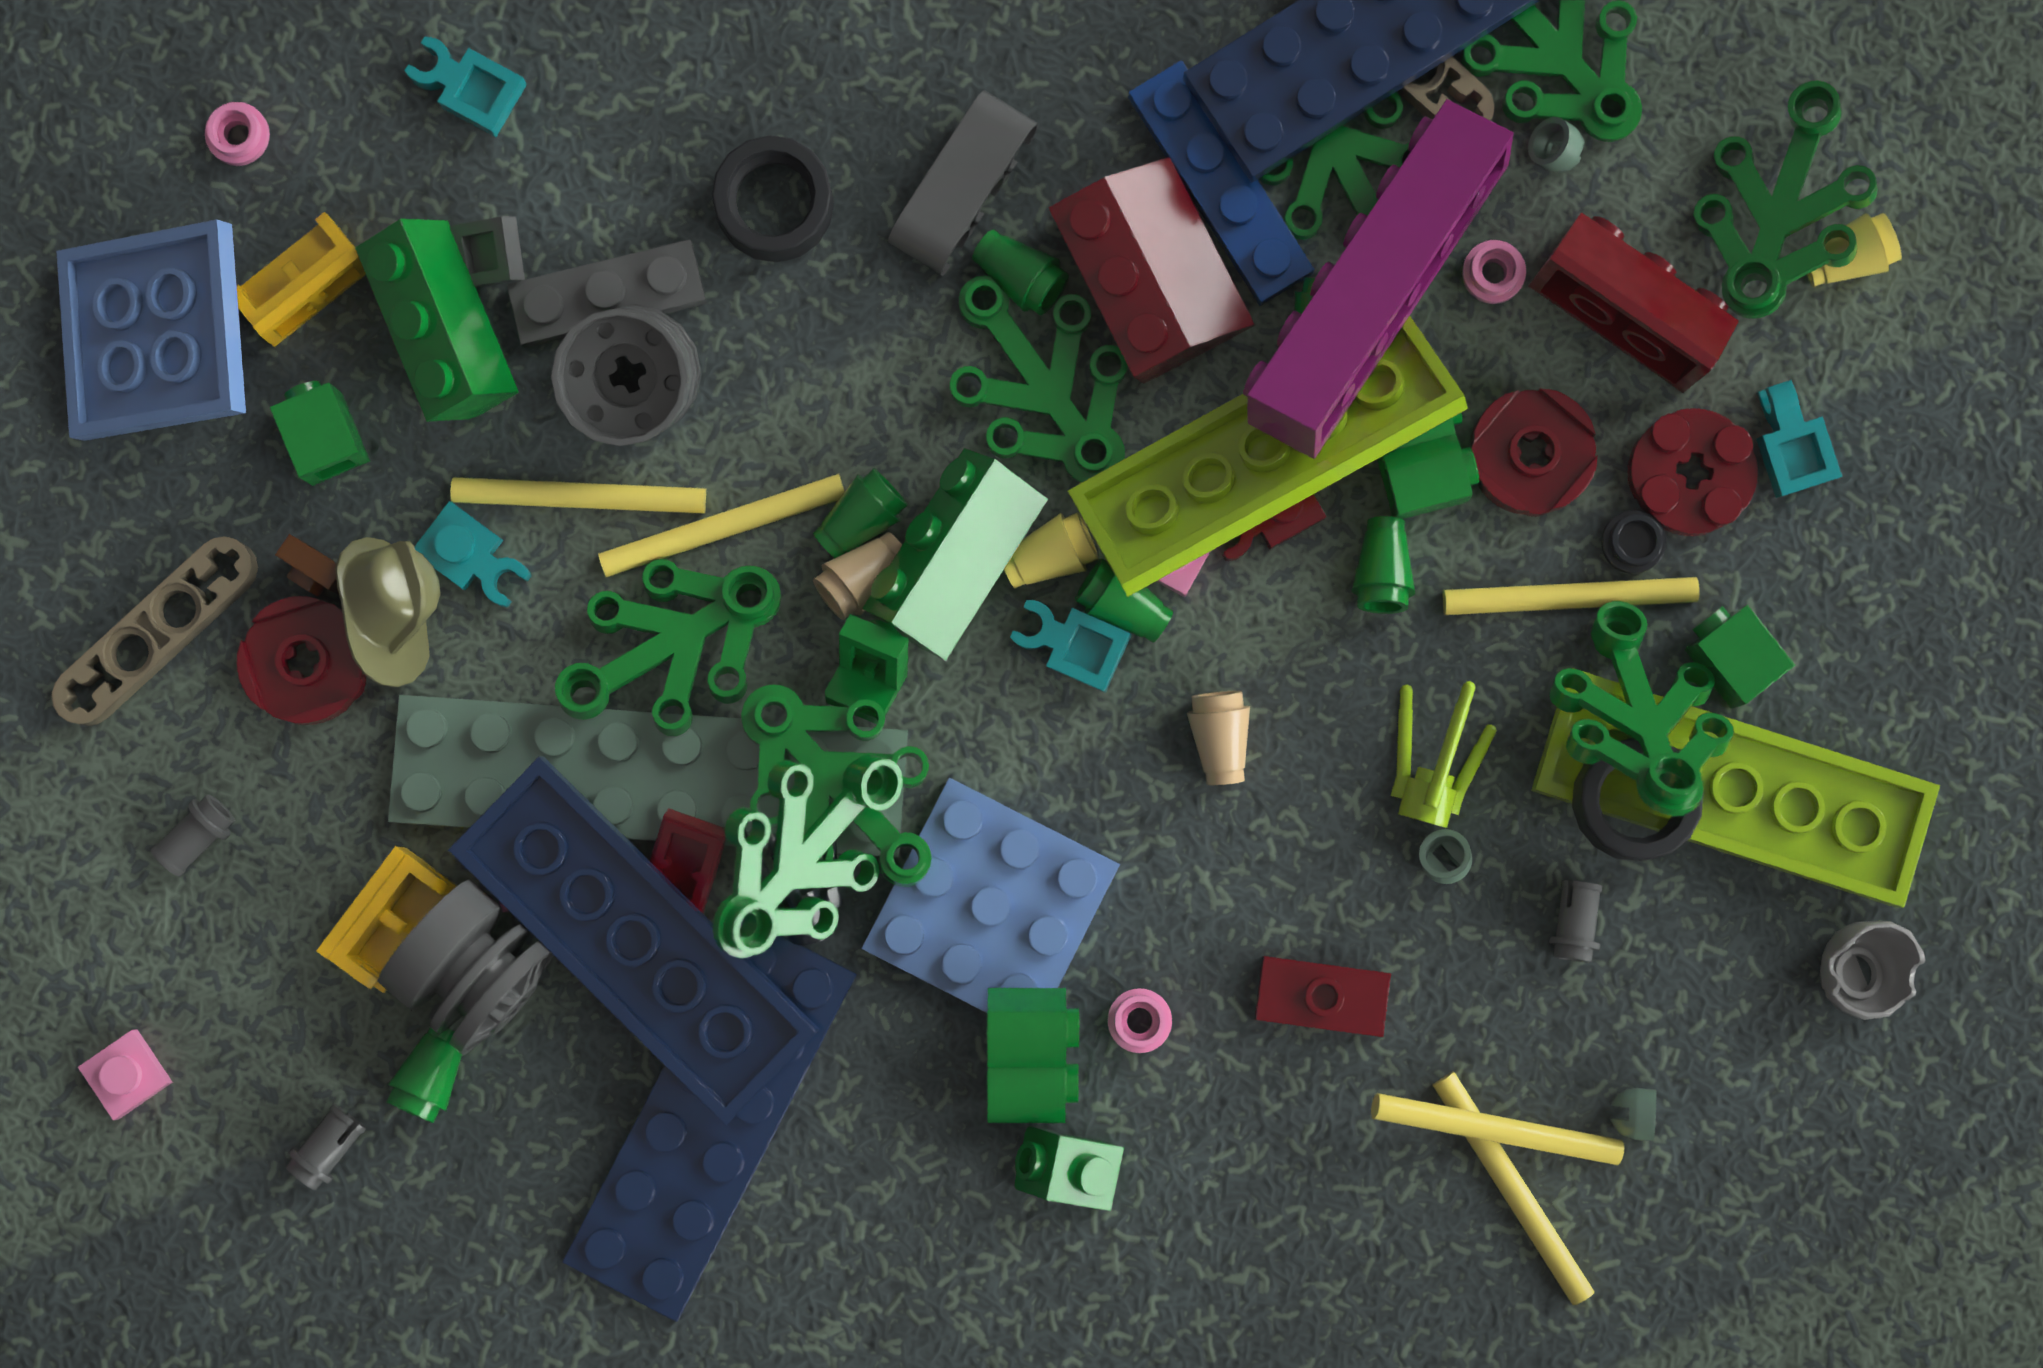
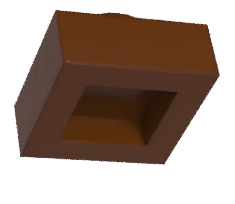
(309, 566)

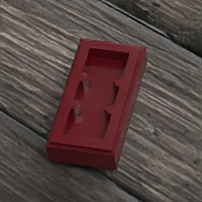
(689, 854)
(1322, 996)

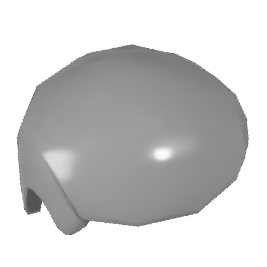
(1892, 960)

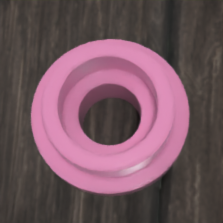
(227, 117)
(1507, 257)
(1145, 1041)

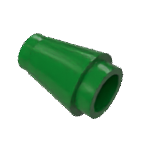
(1022, 272)
(860, 514)
(1384, 568)
(1106, 600)
(426, 1077)

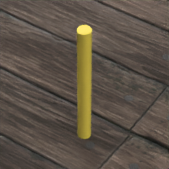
(578, 495)
(721, 525)
(1570, 595)
(1497, 1129)
(1520, 1199)

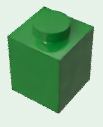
(319, 432)
(1738, 654)

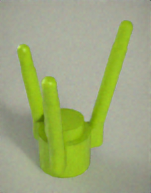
(1431, 794)

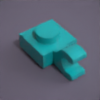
(1797, 451)

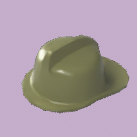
(385, 606)

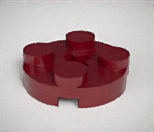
(1672, 442)
(1568, 448)
(273, 642)

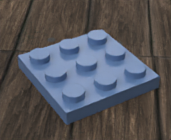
(151, 331)
(996, 904)

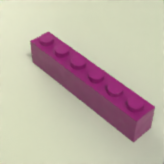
(1378, 278)

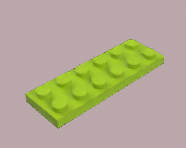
(1229, 476)
(1775, 804)

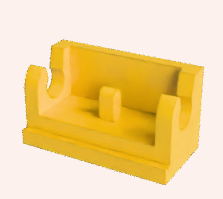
(300, 281)
(384, 915)

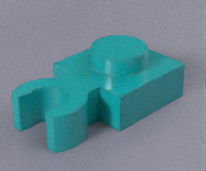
(473, 89)
(465, 549)
(1081, 646)

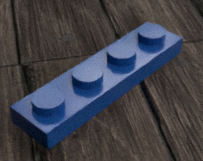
(1228, 201)

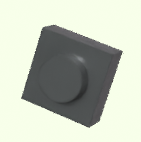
(490, 250)

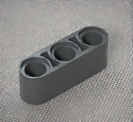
(960, 180)

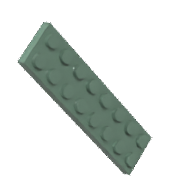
(466, 753)

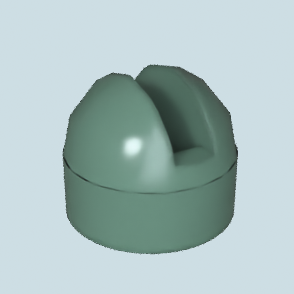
(1557, 132)
(1457, 850)
(1641, 1114)

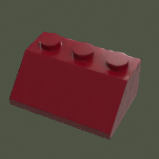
(1151, 267)
(1635, 302)

